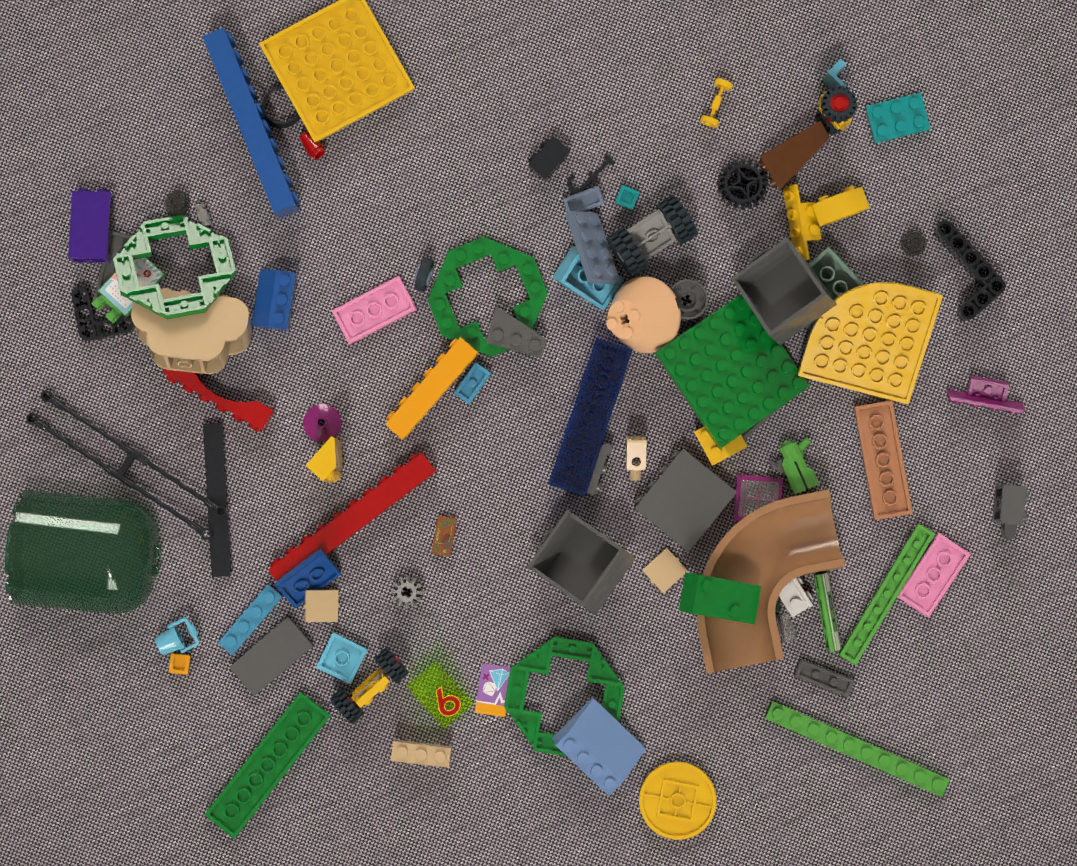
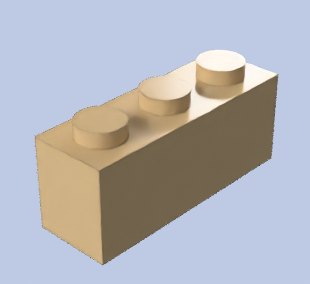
(421, 753)

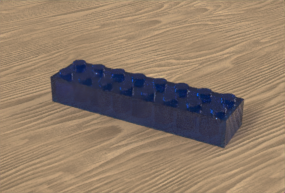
(590, 417)

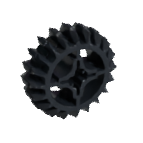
(741, 177)

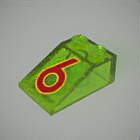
(440, 694)

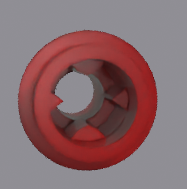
(314, 149)

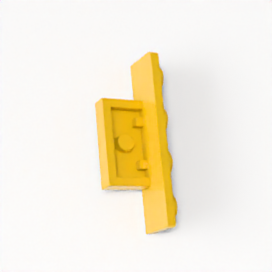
(801, 219)

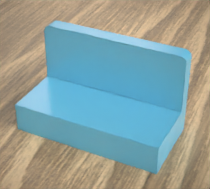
(831, 77)

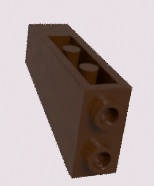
(792, 155)

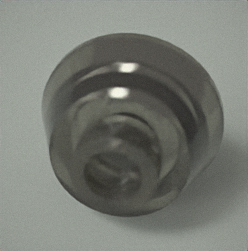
(177, 202)
(908, 244)

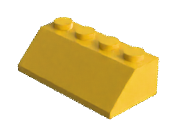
(328, 461)

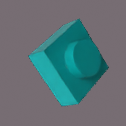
(627, 197)

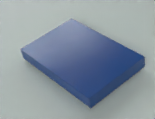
(309, 575)

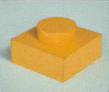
(179, 663)

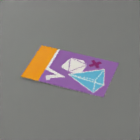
(492, 690)

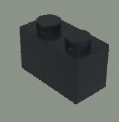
(548, 158)

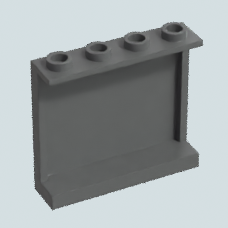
(684, 499)

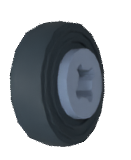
(423, 274)

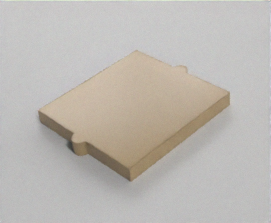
(664, 570)
(321, 606)

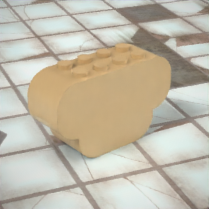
(195, 341)

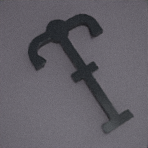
(592, 176)

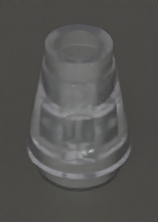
(786, 629)

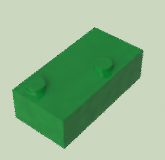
(719, 598)

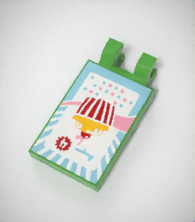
(147, 275)

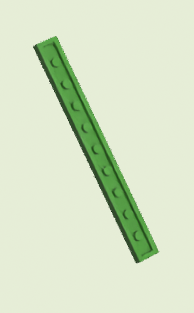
(857, 748)

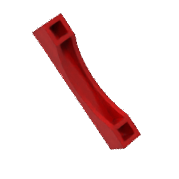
(253, 412)

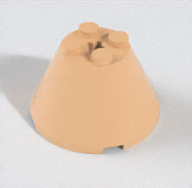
(644, 314)

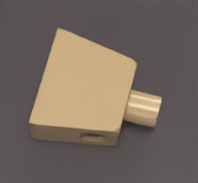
(635, 447)

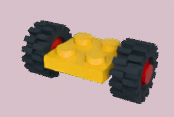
(836, 109)
(377, 682)

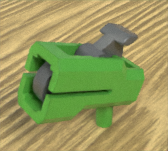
(794, 467)

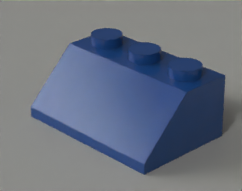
(274, 300)

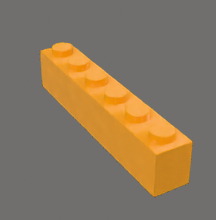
(432, 388)

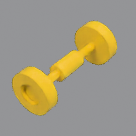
(722, 85)

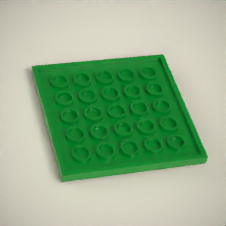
(731, 371)

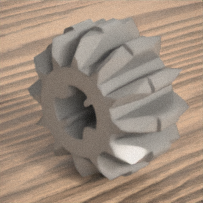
(406, 599)

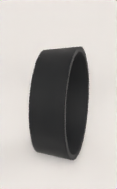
(286, 124)

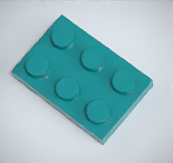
(897, 118)

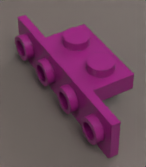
(986, 393)

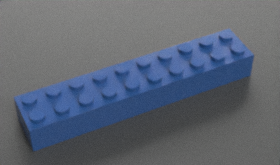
(250, 121)

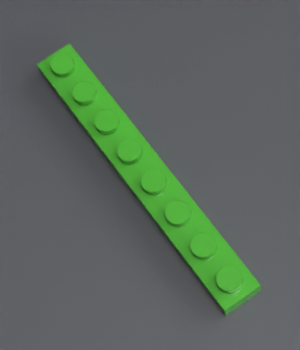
(886, 594)

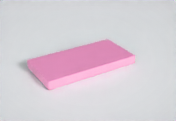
(374, 310)
(933, 575)

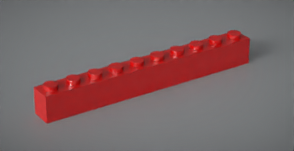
(357, 515)

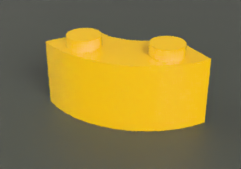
(840, 206)

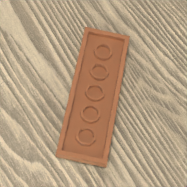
(883, 460)

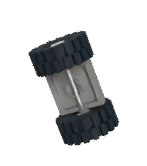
(652, 235)

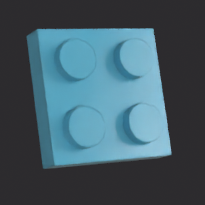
(342, 658)

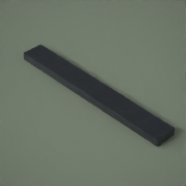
(217, 492)

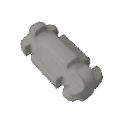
(203, 215)

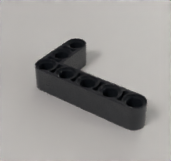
(972, 268)

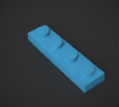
(250, 619)

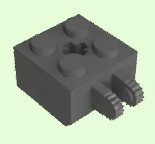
(1010, 508)

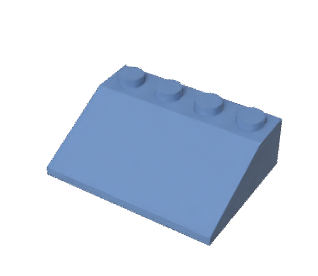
(599, 746)

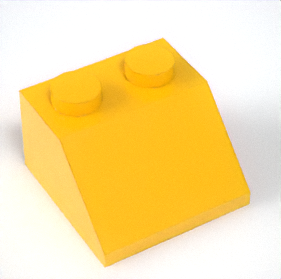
(715, 454)

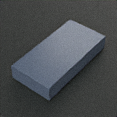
(584, 200)

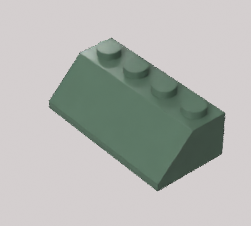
(834, 273)

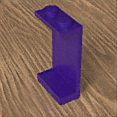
(89, 226)

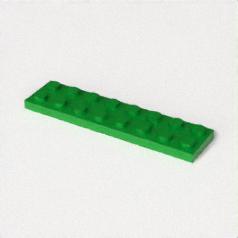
(267, 765)

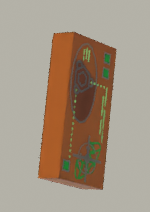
(444, 536)

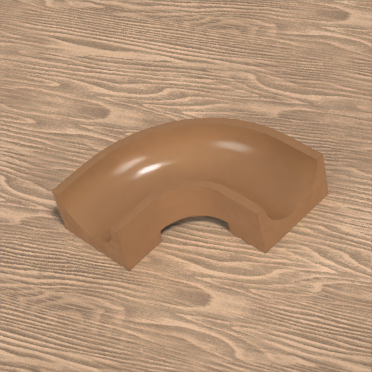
(769, 551)

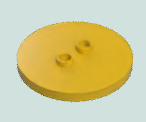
(677, 800)

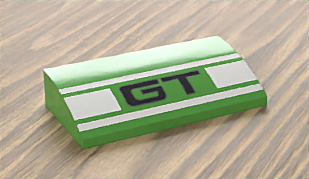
(827, 611)

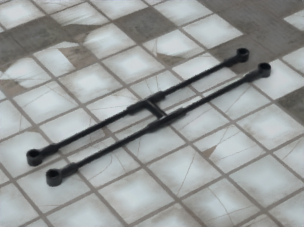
(120, 475)

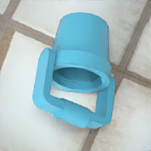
(173, 640)

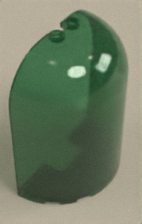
(81, 553)

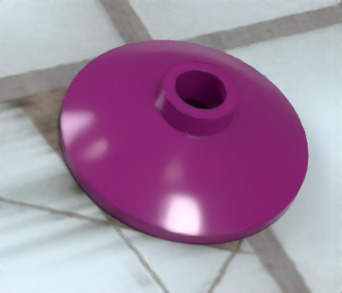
(332, 422)

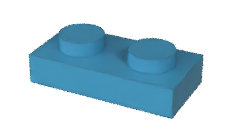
(472, 383)

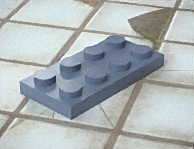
(592, 247)

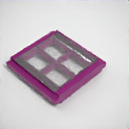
(754, 493)

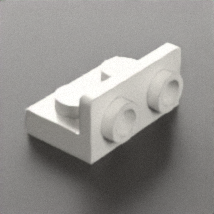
(795, 598)

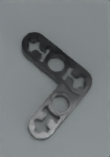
(96, 327)

